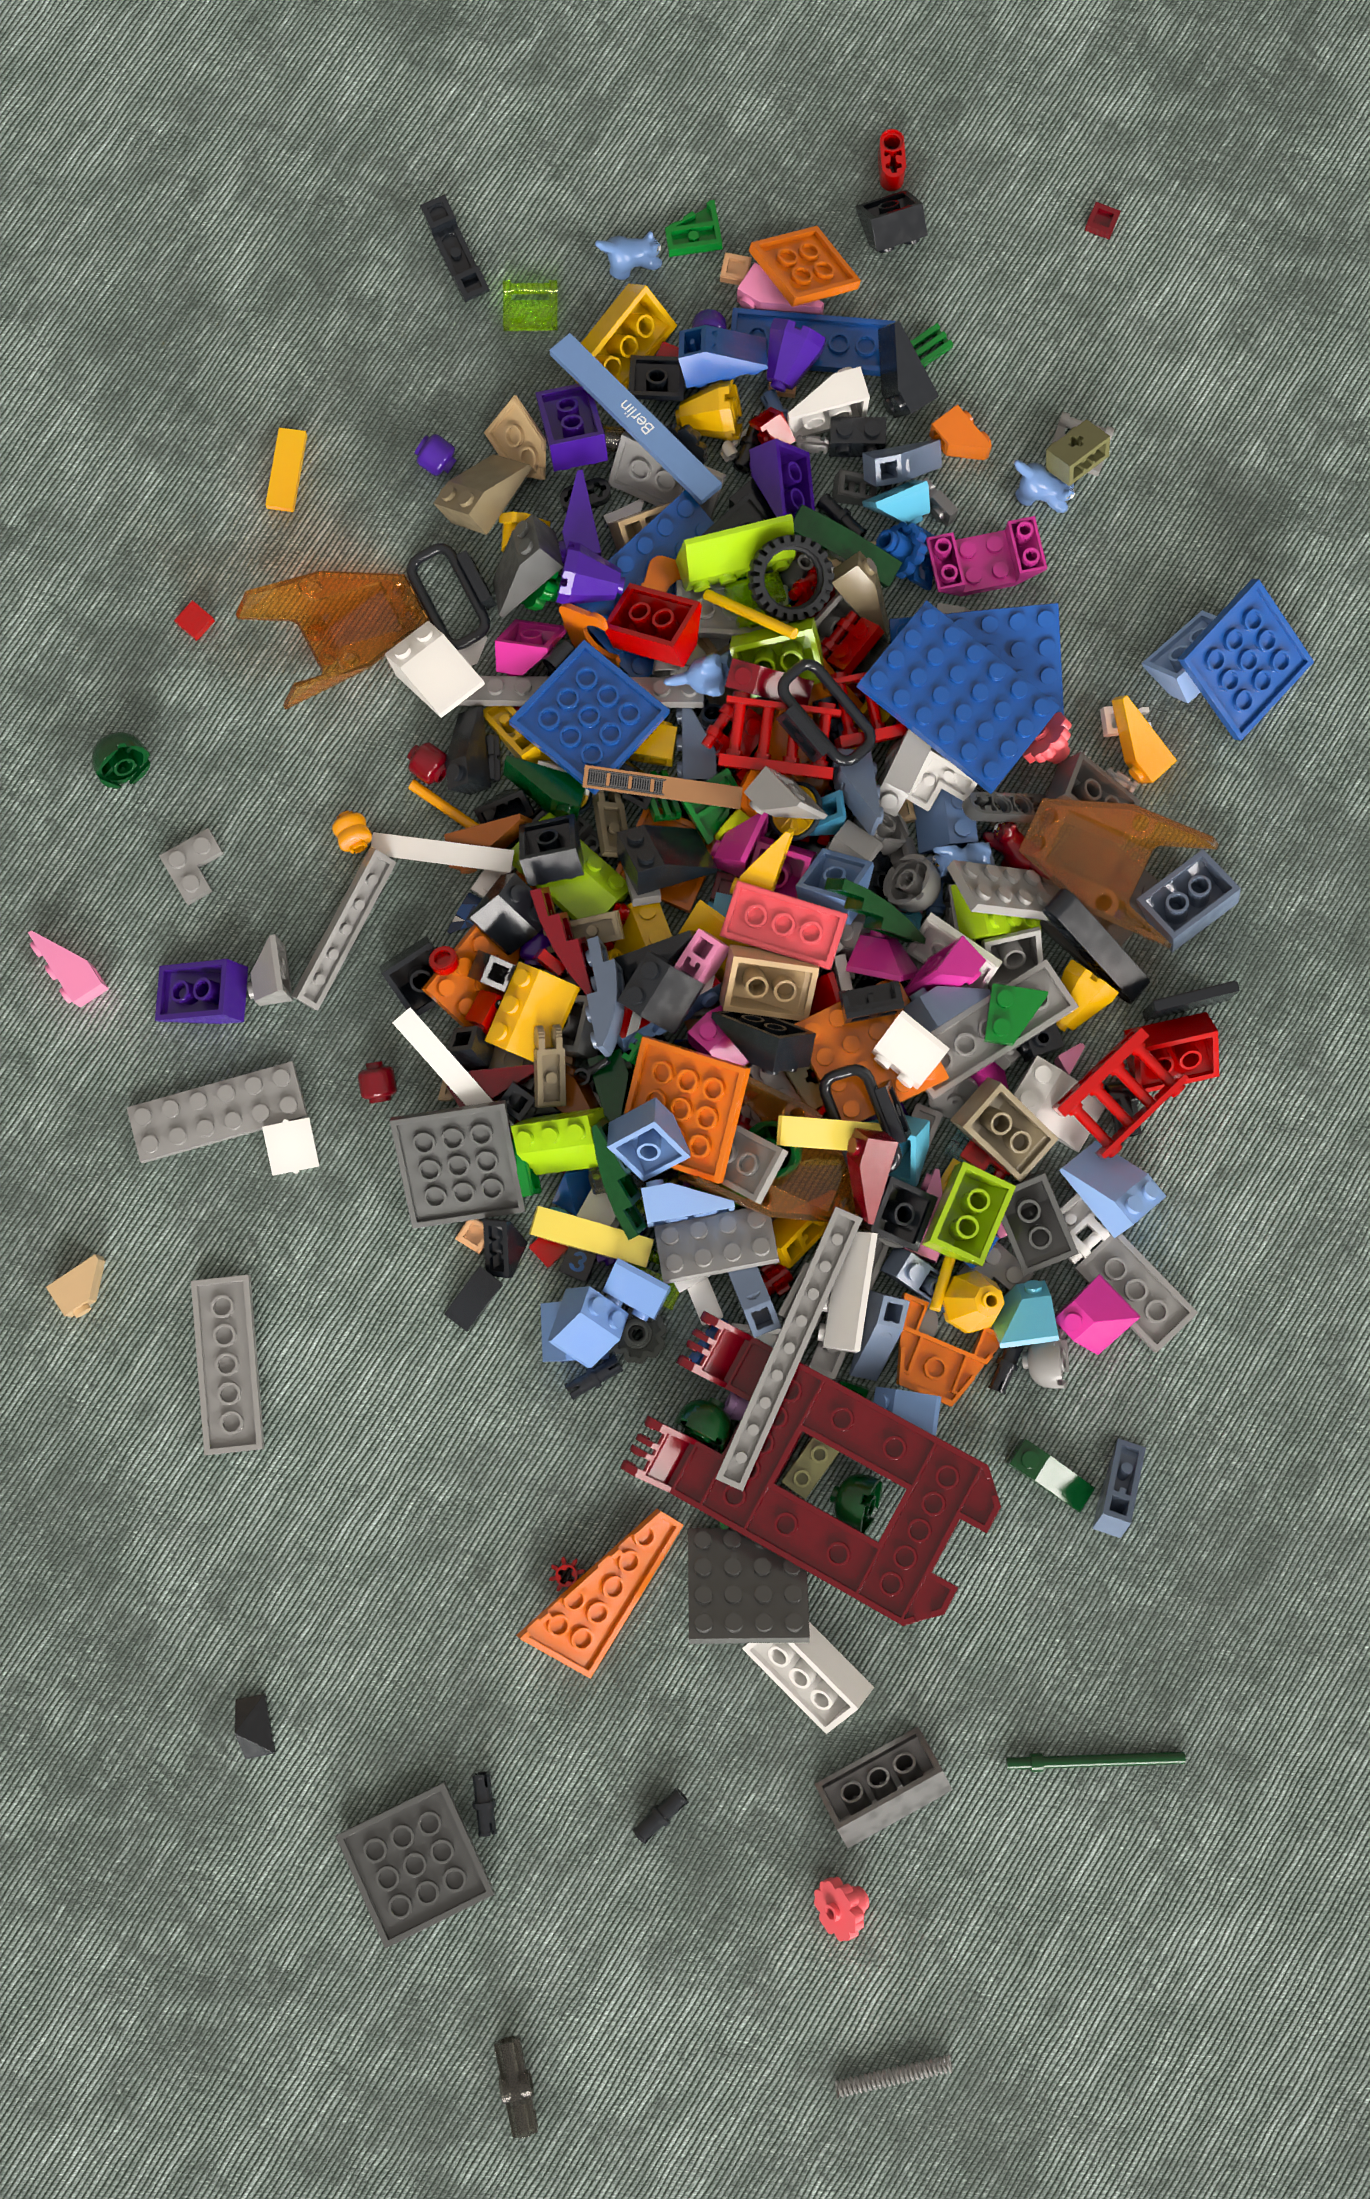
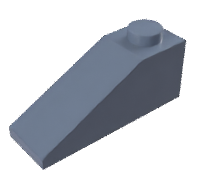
(942, 1004)
(1119, 1489)

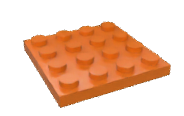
(853, 1043)
(701, 1095)

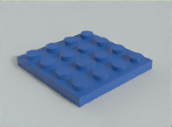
(1246, 659)
(589, 714)

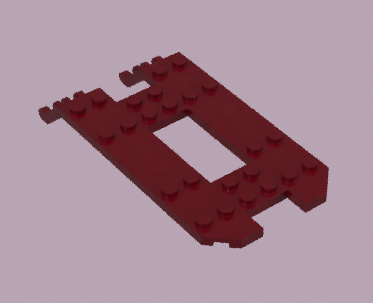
(883, 1574)

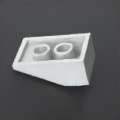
(839, 396)
(433, 669)
(909, 1051)
(1042, 1088)

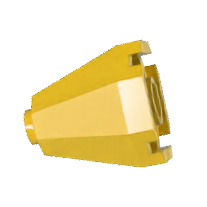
(713, 411)
(1088, 992)
(972, 1301)

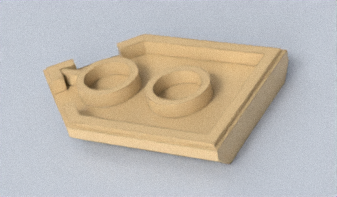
(519, 438)

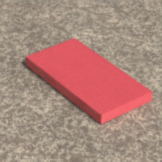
(784, 925)

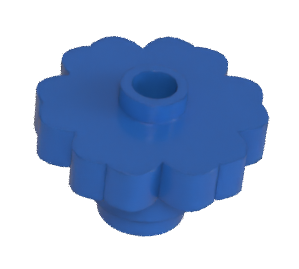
(905, 544)

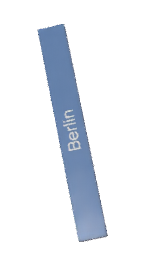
(635, 419)

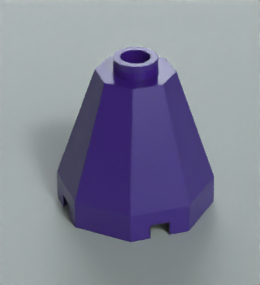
(791, 353)
(588, 577)

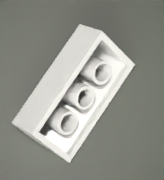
(849, 1297)
(814, 1677)

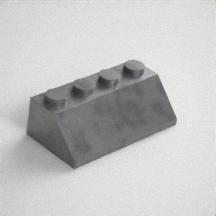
(883, 1787)

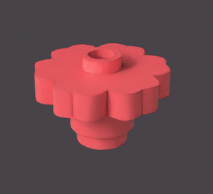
(1051, 742)
(841, 1907)

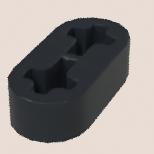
(595, 501)

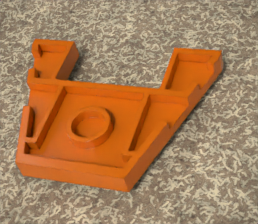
(934, 1365)

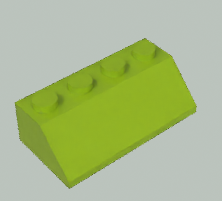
(728, 553)
(586, 894)

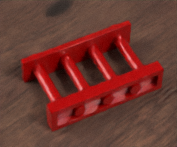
(850, 735)
(790, 763)
(1092, 1084)

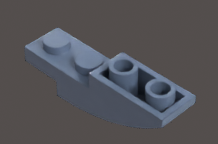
(603, 1008)

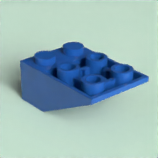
(719, 354)

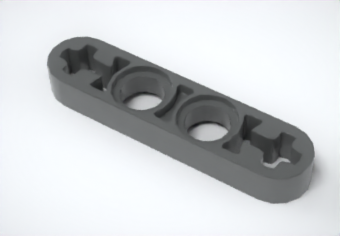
(1006, 801)

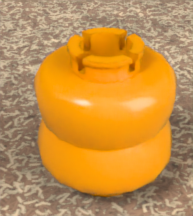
(352, 832)

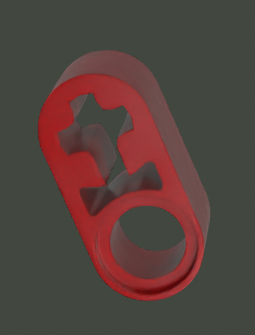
(891, 157)

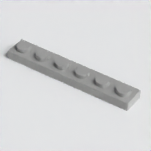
(343, 929)

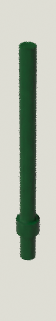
(1037, 1762)

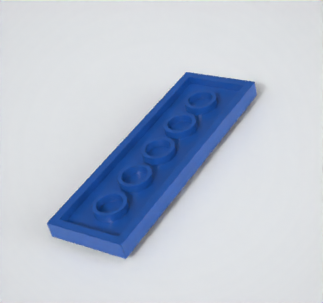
(848, 339)

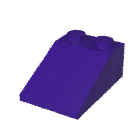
(571, 427)
(783, 476)
(579, 520)
(202, 992)

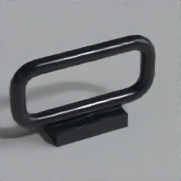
(471, 582)
(806, 731)
(883, 1099)

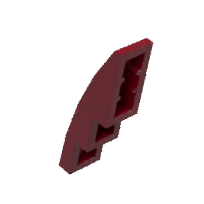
(561, 937)

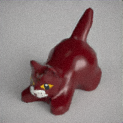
(1007, 841)

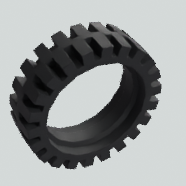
(820, 562)

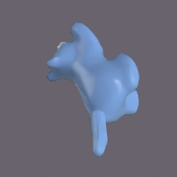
(630, 253)
(1041, 485)
(705, 674)
(973, 852)

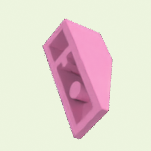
(760, 293)
(703, 956)

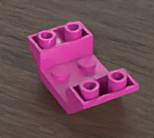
(987, 559)

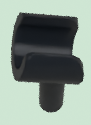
(592, 1070)

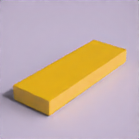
(286, 469)

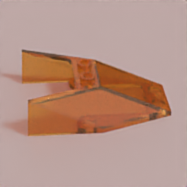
(343, 617)
(1102, 852)
(809, 1190)

